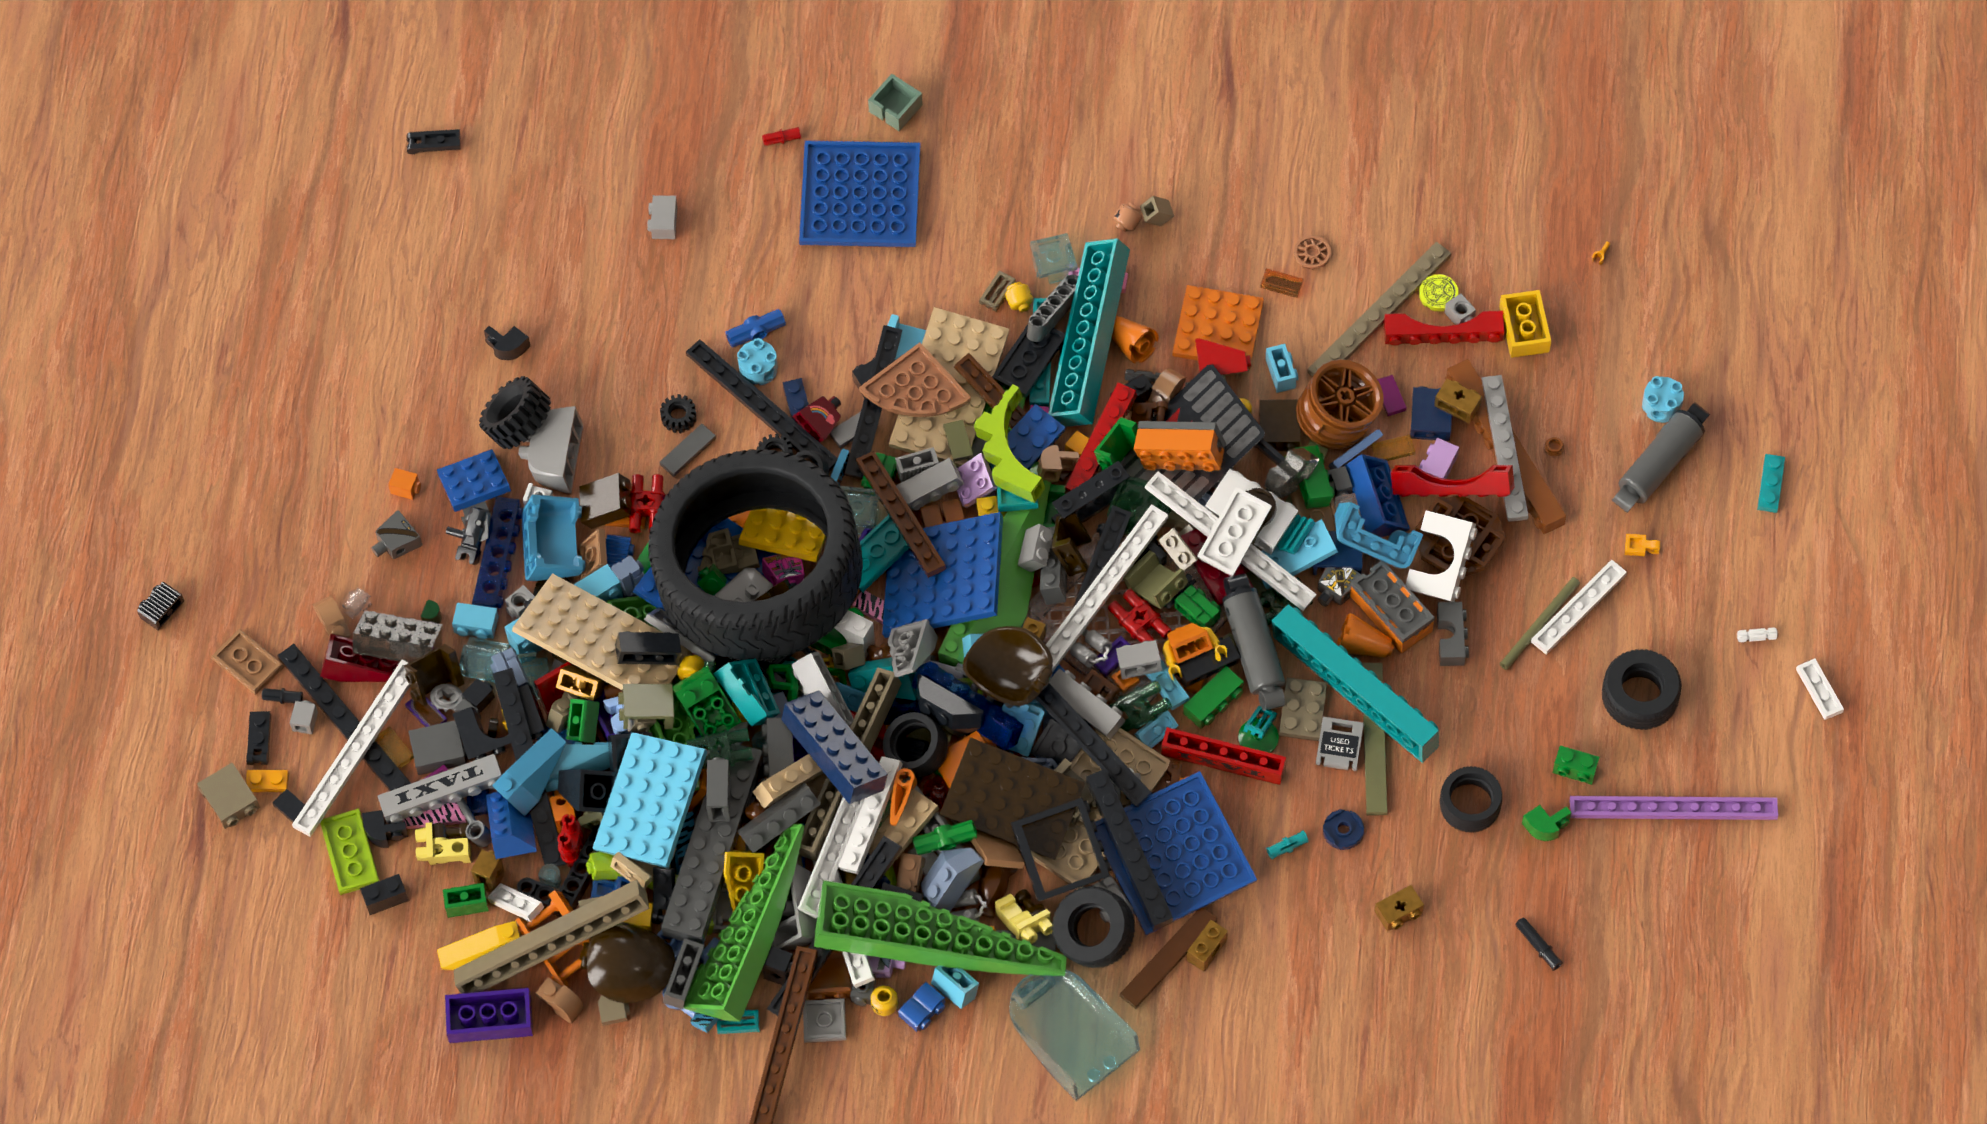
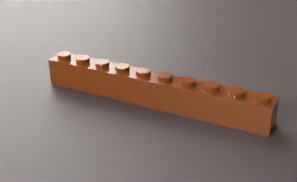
(1539, 499)

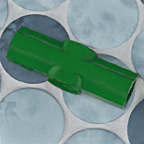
(945, 837)

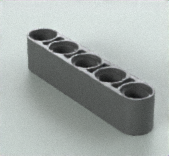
(1052, 309)

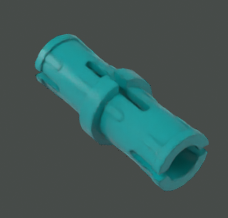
(1287, 845)

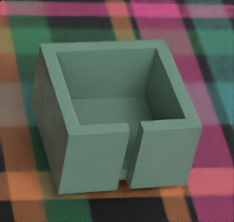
(895, 102)

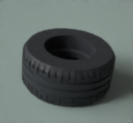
(1645, 665)
(1067, 919)

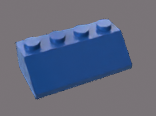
(1374, 495)
(510, 829)

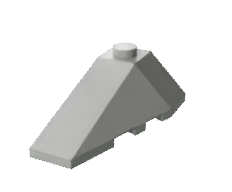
(911, 646)

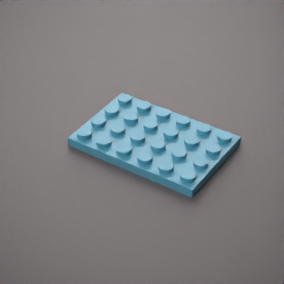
(650, 799)

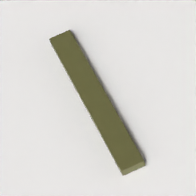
(1374, 758)

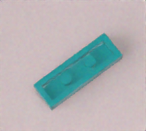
(1771, 483)

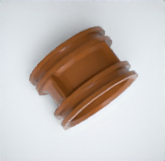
(1349, 395)

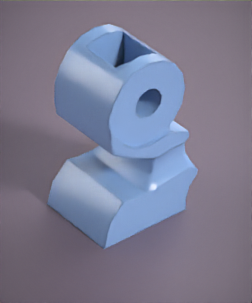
(611, 706)

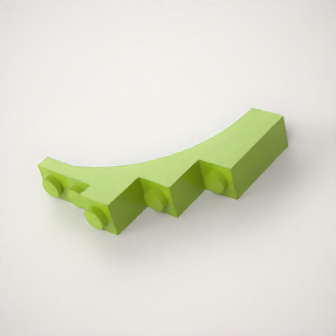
(1008, 472)

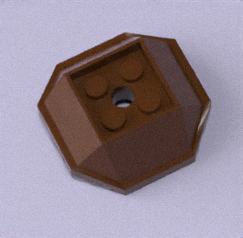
(1489, 537)

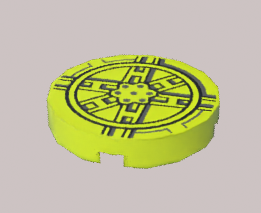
(1437, 291)

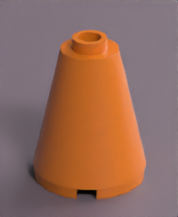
(1134, 339)
(1363, 639)

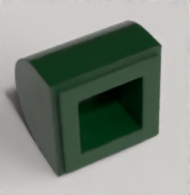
(431, 612)

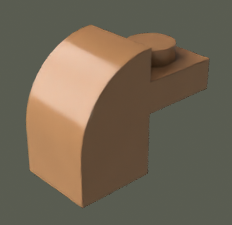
(1166, 386)
(1054, 461)
(331, 617)
(561, 998)

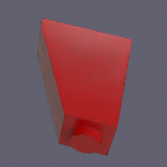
(1223, 358)

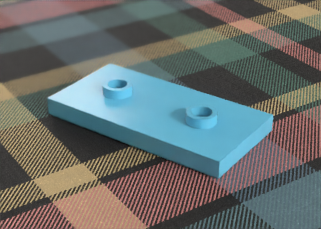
(1314, 549)

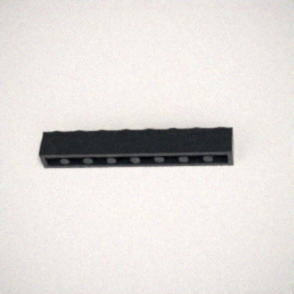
(1129, 849)

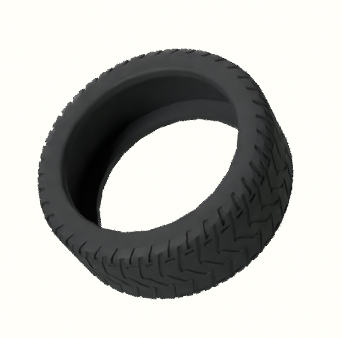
(742, 484)

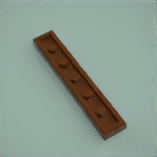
(1166, 958)

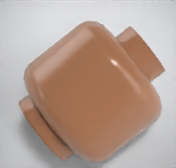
(1127, 217)

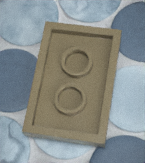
(1303, 709)

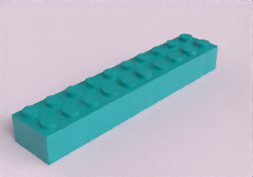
(1089, 332)
(1356, 683)

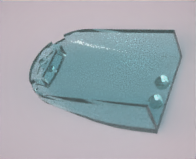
(1071, 1030)

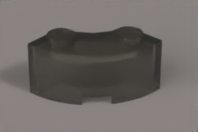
(1291, 472)

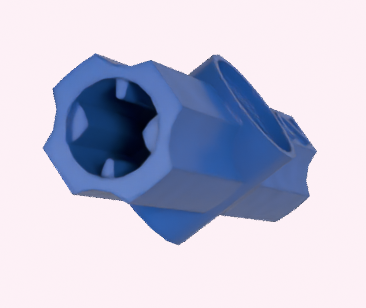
(755, 327)

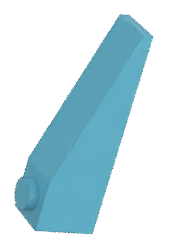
(580, 757)

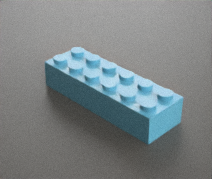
(600, 583)

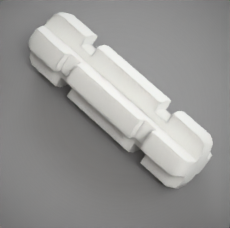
(1757, 634)

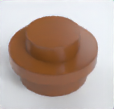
(1554, 447)

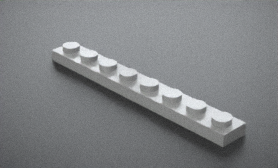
(1504, 443)

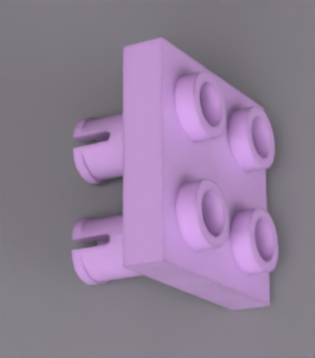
(976, 480)

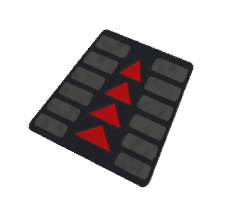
(1205, 400)

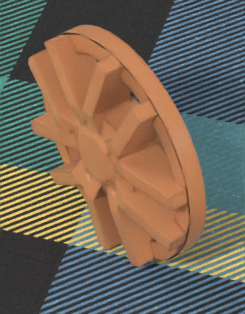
(1312, 252)

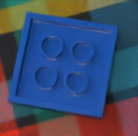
(473, 480)

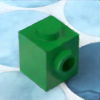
(711, 579)

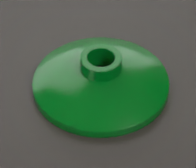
(1266, 744)

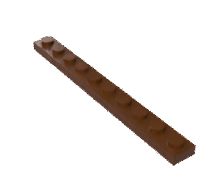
(784, 1036)

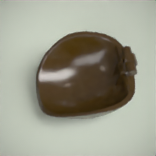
(1009, 665)
(628, 963)

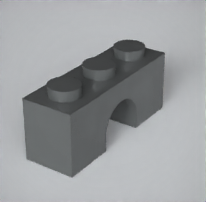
(1452, 650)

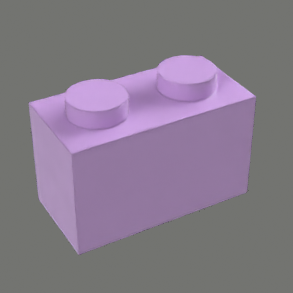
(1440, 458)

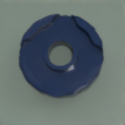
(1347, 840)

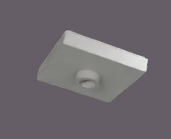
(824, 1020)

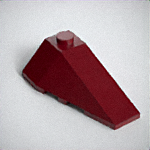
(345, 666)

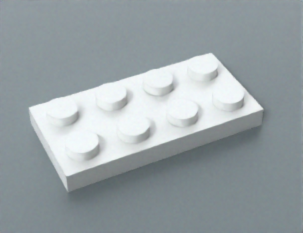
(1234, 531)

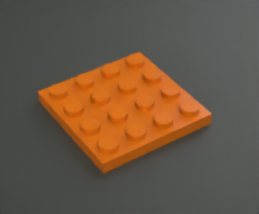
(1218, 318)

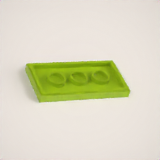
(349, 851)

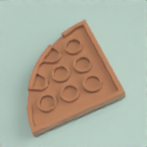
(915, 386)

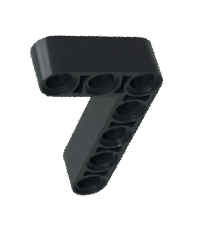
(573, 879)

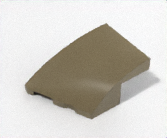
(727, 553)

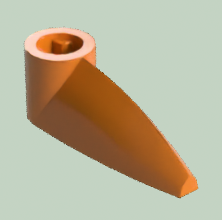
(901, 794)

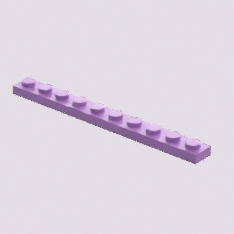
(1674, 807)

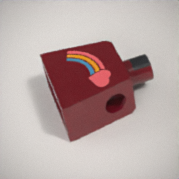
(819, 417)

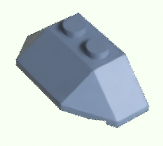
(950, 877)

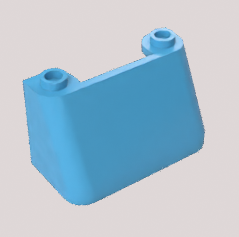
(551, 537)
(1396, 551)

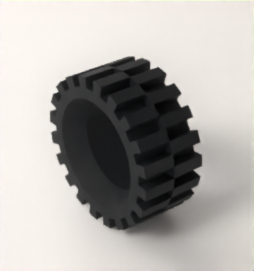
(515, 412)

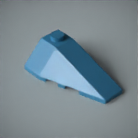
(528, 776)

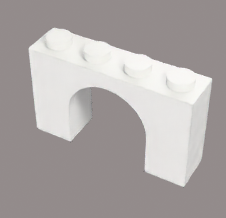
(1272, 532)
(1446, 584)
(857, 630)

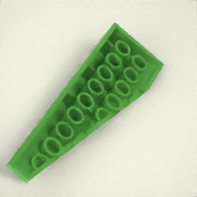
(733, 967)

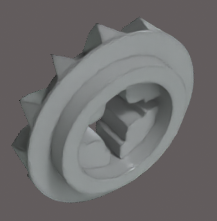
(449, 691)

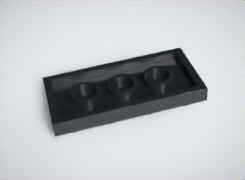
(1028, 361)

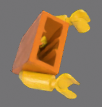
(1189, 642)

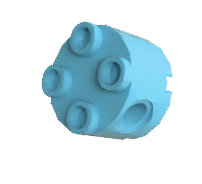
(757, 362)
(1662, 398)

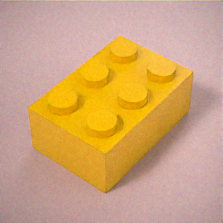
(1525, 323)

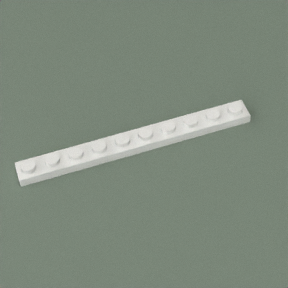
(1254, 558)
(1105, 583)
(353, 752)

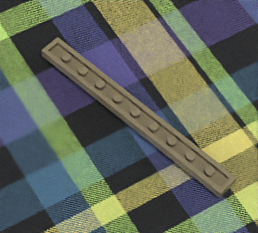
(1386, 304)

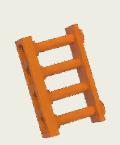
(557, 904)

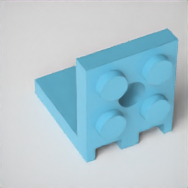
(1031, 716)

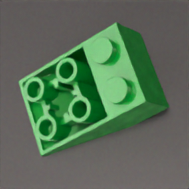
(706, 702)

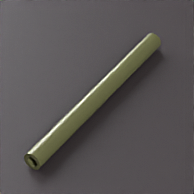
(1539, 623)

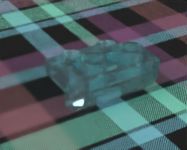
(476, 658)

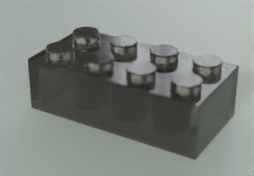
(395, 636)

